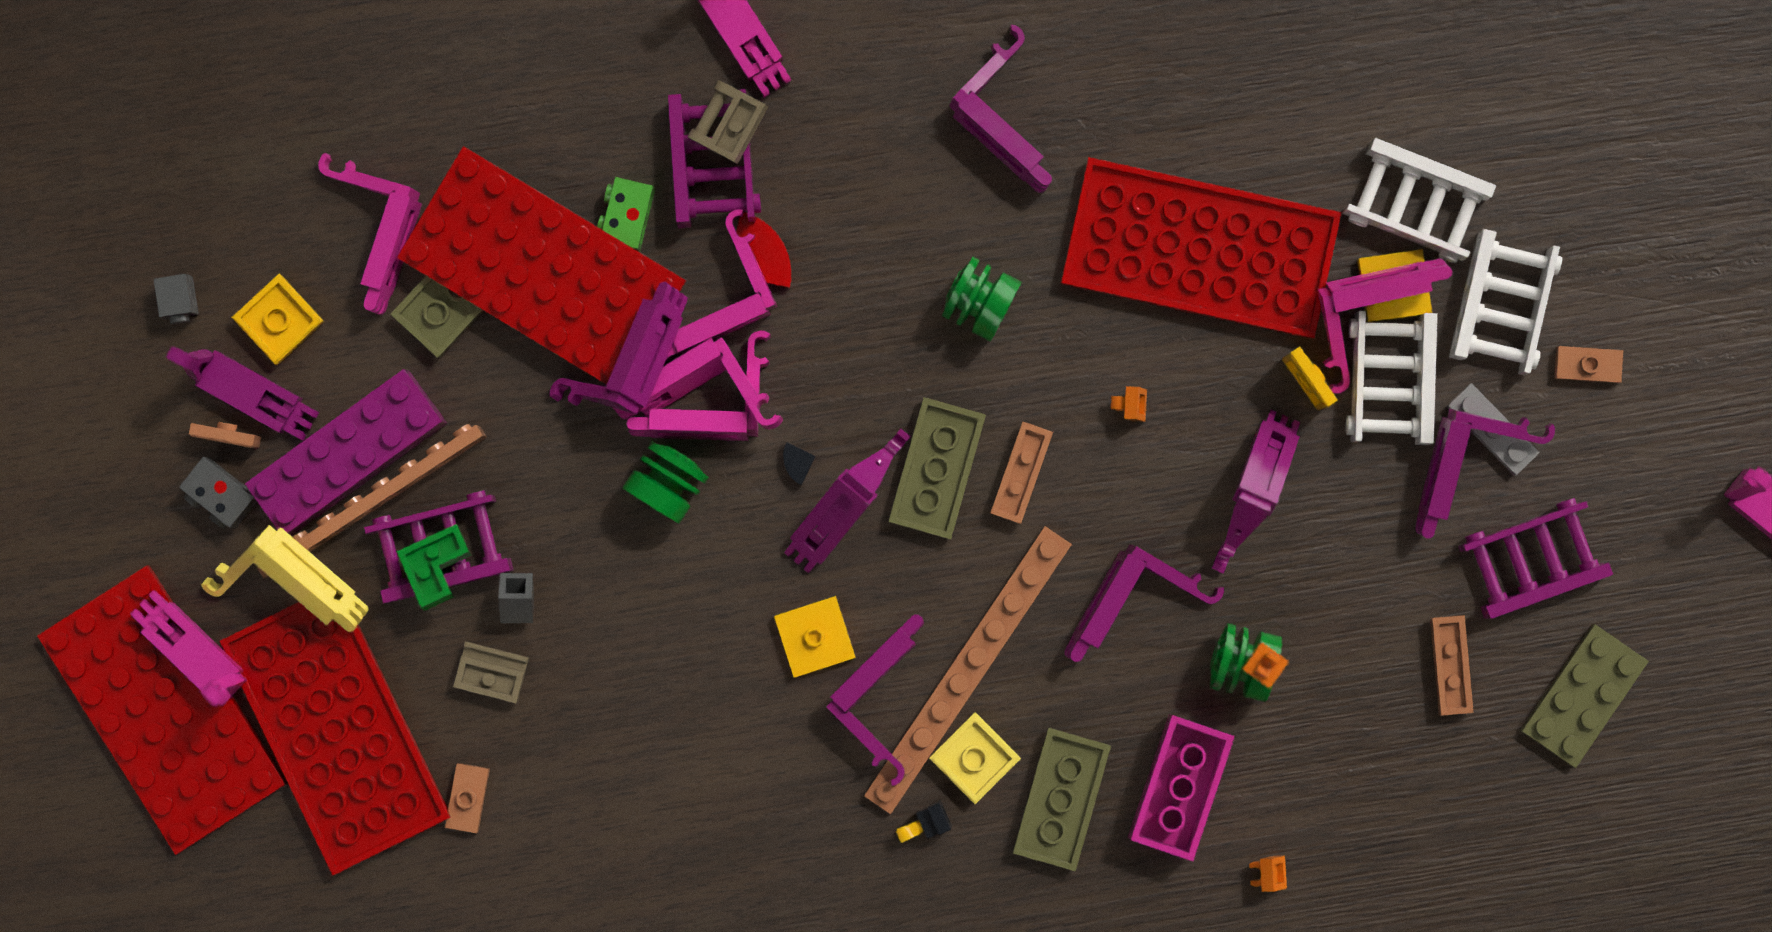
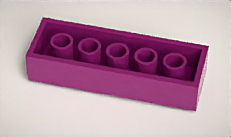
(346, 453)

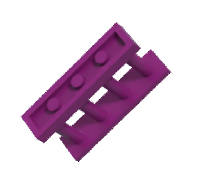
(686, 176)
(461, 571)
(1529, 590)

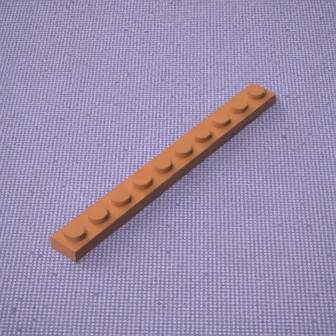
(969, 667)

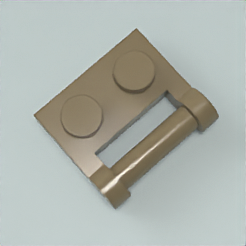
(736, 125)

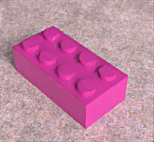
(1180, 787)

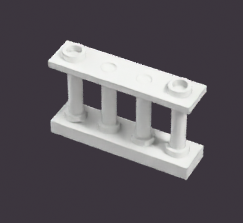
(1443, 180)
(1473, 311)
(1421, 363)

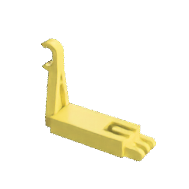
(298, 574)

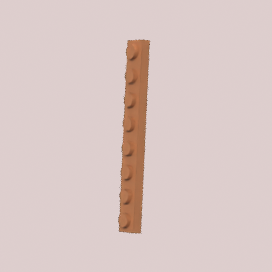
(387, 489)

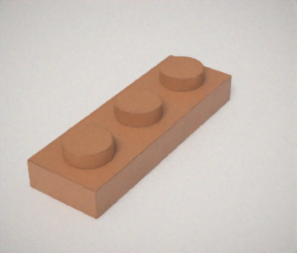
(1021, 472)
(1451, 665)

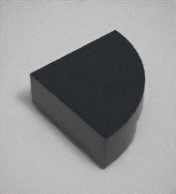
(797, 462)

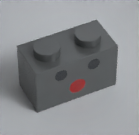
(218, 493)

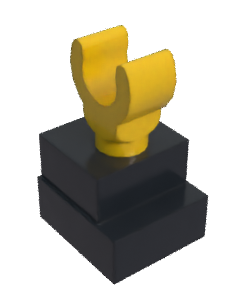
(932, 821)

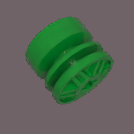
(980, 298)
(666, 482)
(1232, 654)

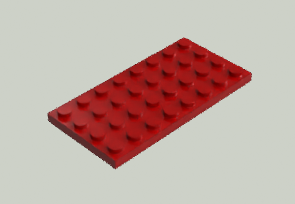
(1200, 248)
(533, 263)
(336, 734)
(177, 749)

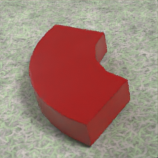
(768, 251)

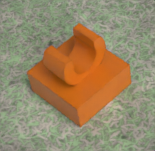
(1133, 403)
(1265, 665)
(1272, 873)

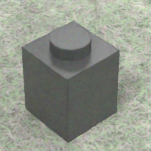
(176, 298)
(516, 597)

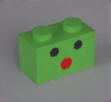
(627, 211)

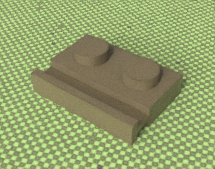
(491, 672)

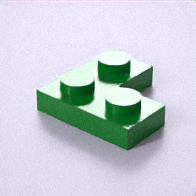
(425, 562)

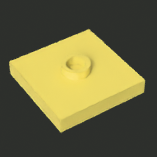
(974, 758)

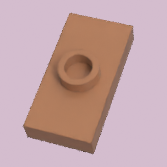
(1588, 364)
(226, 434)
(467, 798)

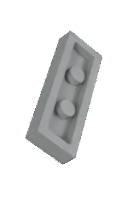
(1510, 451)

